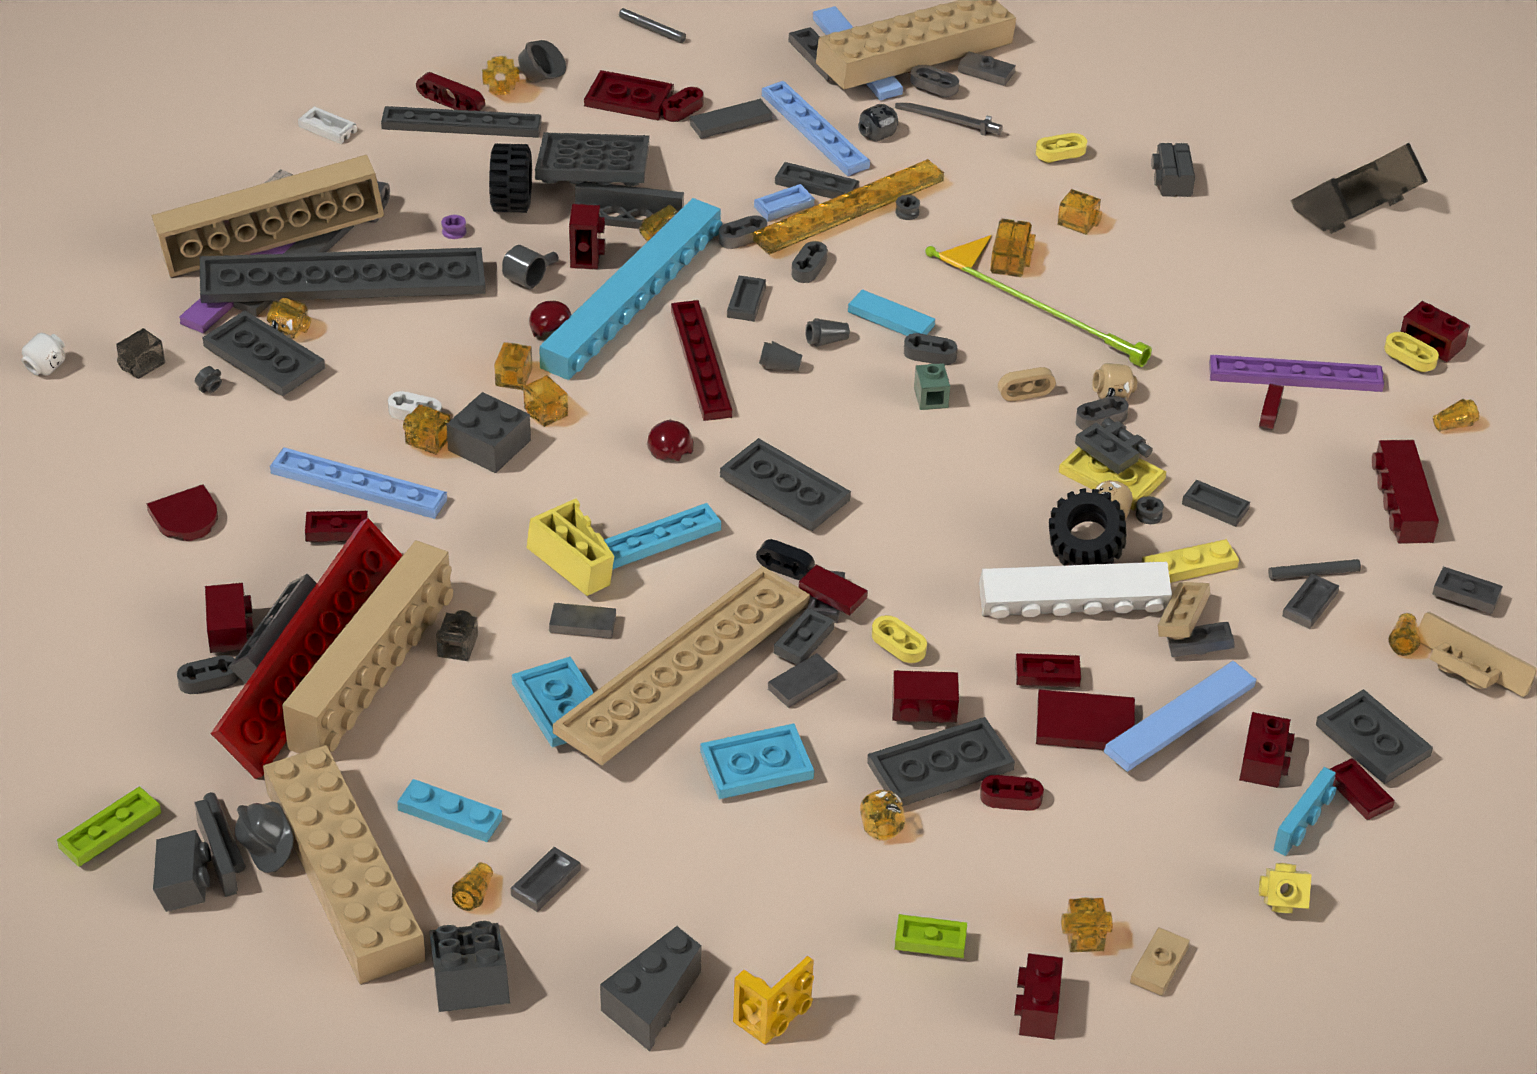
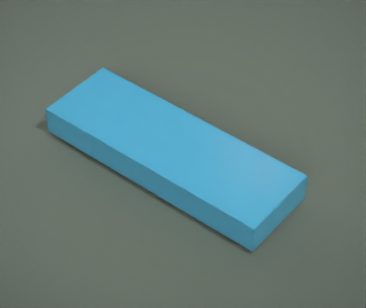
(890, 314)

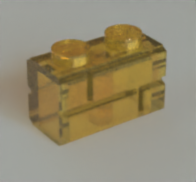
(1012, 248)

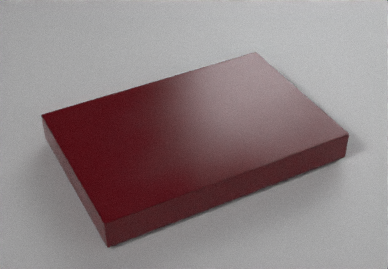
(628, 95)
(1082, 718)

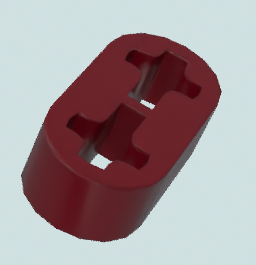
(682, 104)
(1271, 406)
(1011, 792)

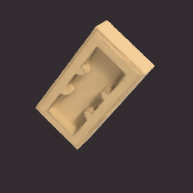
(1160, 961)

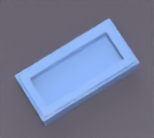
(784, 202)

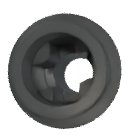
(825, 331)
(779, 357)

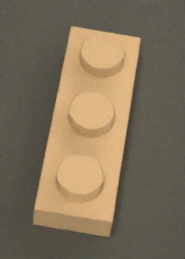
(1183, 610)

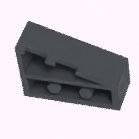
(651, 986)

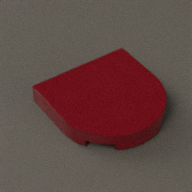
(185, 513)

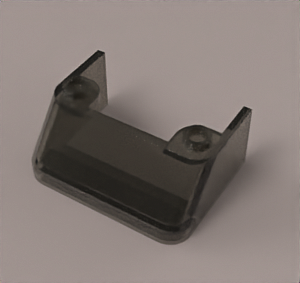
(1361, 190)

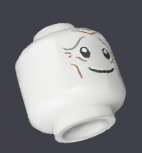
(43, 354)

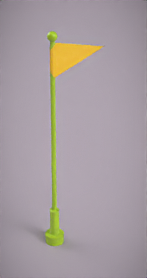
(965, 257)

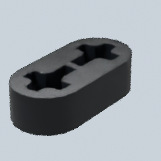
(785, 559)

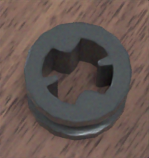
(907, 207)
(1146, 516)

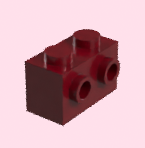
(585, 236)
(1436, 329)
(227, 617)
(925, 696)
(1265, 750)
(1040, 995)

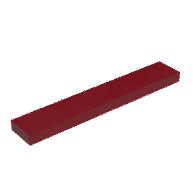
(701, 360)

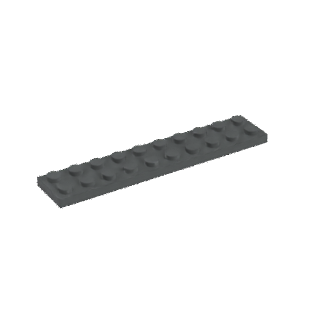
(341, 275)

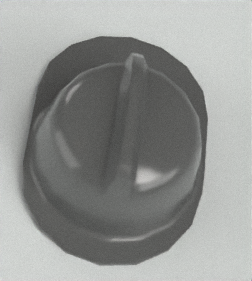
(541, 61)
(265, 834)

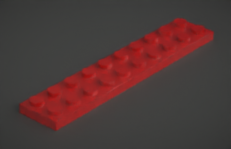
(255, 720)

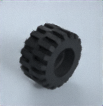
(510, 177)
(1087, 508)

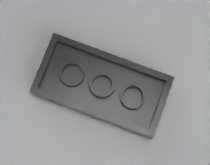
(263, 353)
(785, 484)
(941, 761)

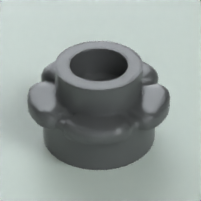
(208, 379)

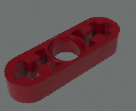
(434, 88)

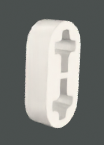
(404, 403)

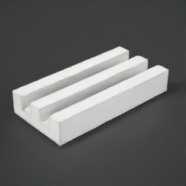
(327, 125)

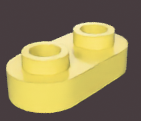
(1061, 147)
(1411, 351)
(899, 639)

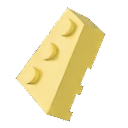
(571, 547)

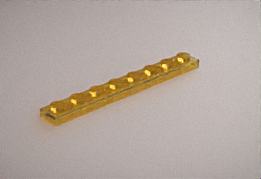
(847, 206)

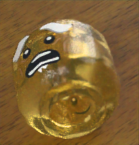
(289, 317)
(882, 814)

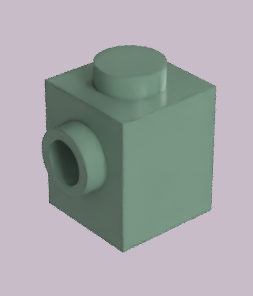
(932, 386)

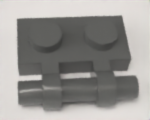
(1113, 444)

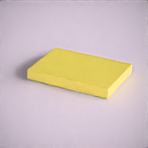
(1140, 478)

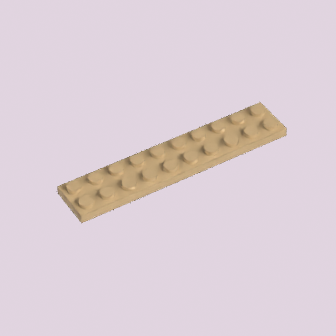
(680, 665)

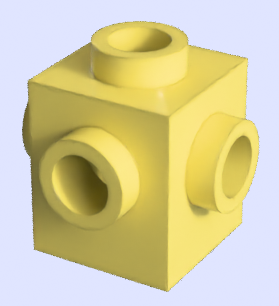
(1298, 888)

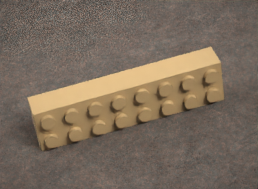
(914, 39)
(269, 214)
(368, 649)
(345, 865)

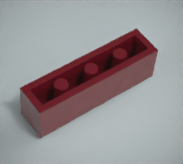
(1405, 491)

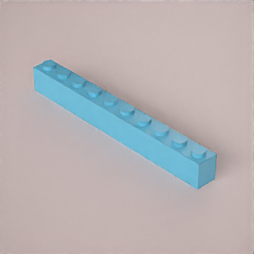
(629, 289)

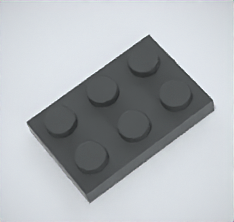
(1374, 736)

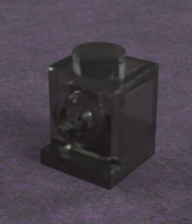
(457, 628)

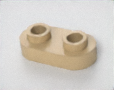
(1026, 384)

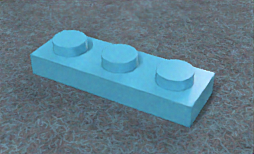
(449, 810)
(1305, 812)

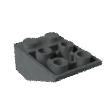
(469, 966)

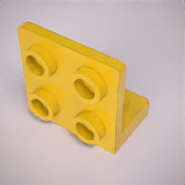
(767, 1010)

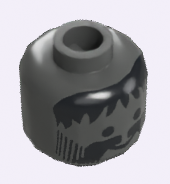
(878, 122)

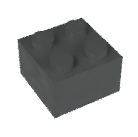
(488, 432)

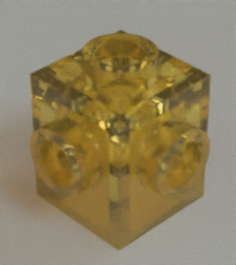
(503, 66)
(426, 429)
(1086, 924)

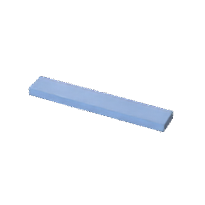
(831, 21)
(815, 128)
(359, 482)
(1179, 716)

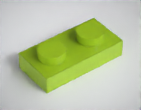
(930, 936)

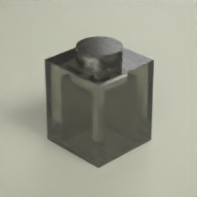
(140, 353)

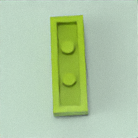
(109, 826)

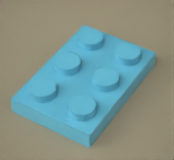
(551, 693)
(756, 761)

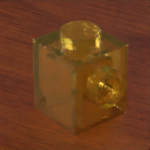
(1079, 212)
(513, 366)
(545, 401)

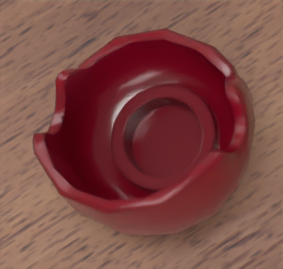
(548, 317)
(670, 440)

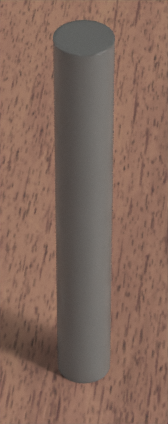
(652, 25)
(1314, 568)
(229, 841)

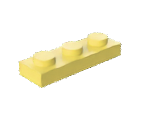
(1197, 560)

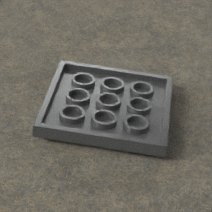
(592, 158)

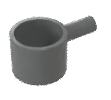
(526, 265)

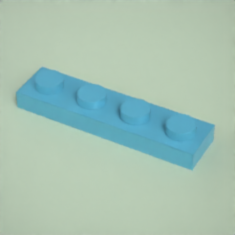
(663, 534)

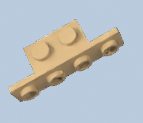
(1473, 657)

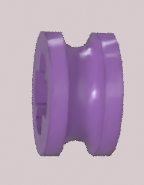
(453, 226)

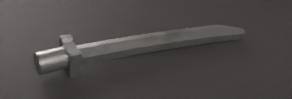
(984, 125)

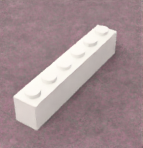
(1075, 589)

